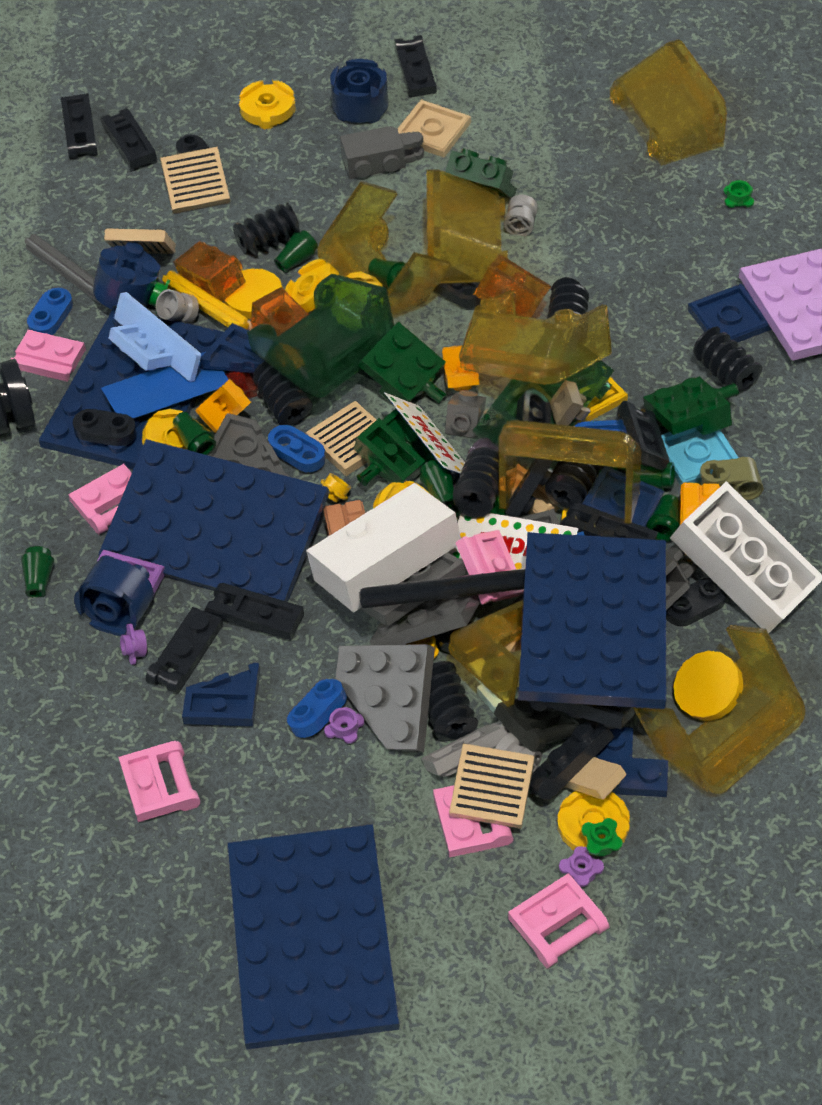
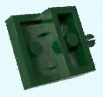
(404, 366)
(692, 406)
(391, 450)

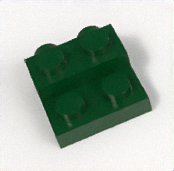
(487, 173)

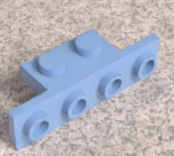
(151, 340)

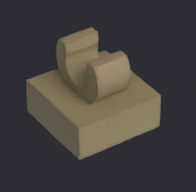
(568, 404)

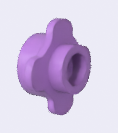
(133, 644)
(344, 716)
(585, 875)

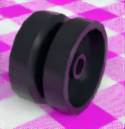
(14, 397)

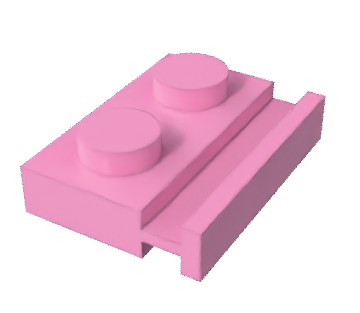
(48, 355)
(487, 554)

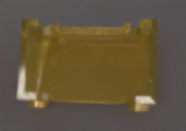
(674, 103)
(463, 225)

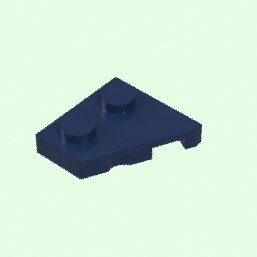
(231, 352)
(223, 699)

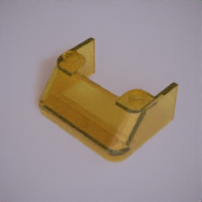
(360, 235)
(532, 347)
(568, 445)
(483, 651)
(731, 746)

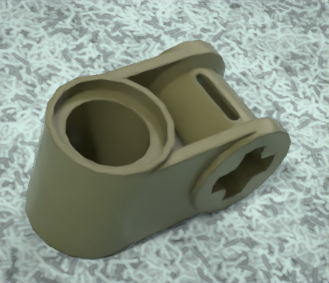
(739, 473)

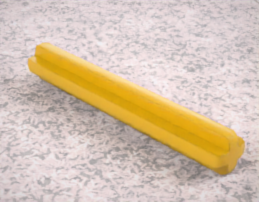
(207, 302)

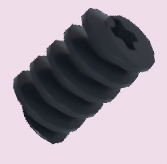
(266, 228)
(568, 294)
(726, 359)
(282, 396)
(478, 483)
(570, 483)
(449, 705)

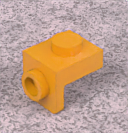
(453, 374)
(224, 400)

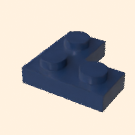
(643, 776)

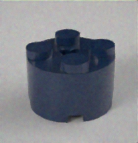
(359, 91)
(125, 270)
(114, 595)

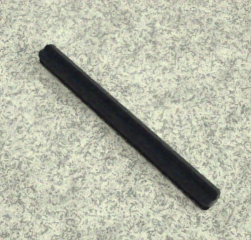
(442, 588)

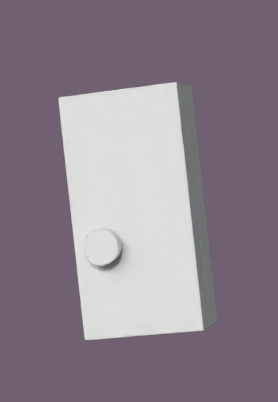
(384, 545)
(746, 557)

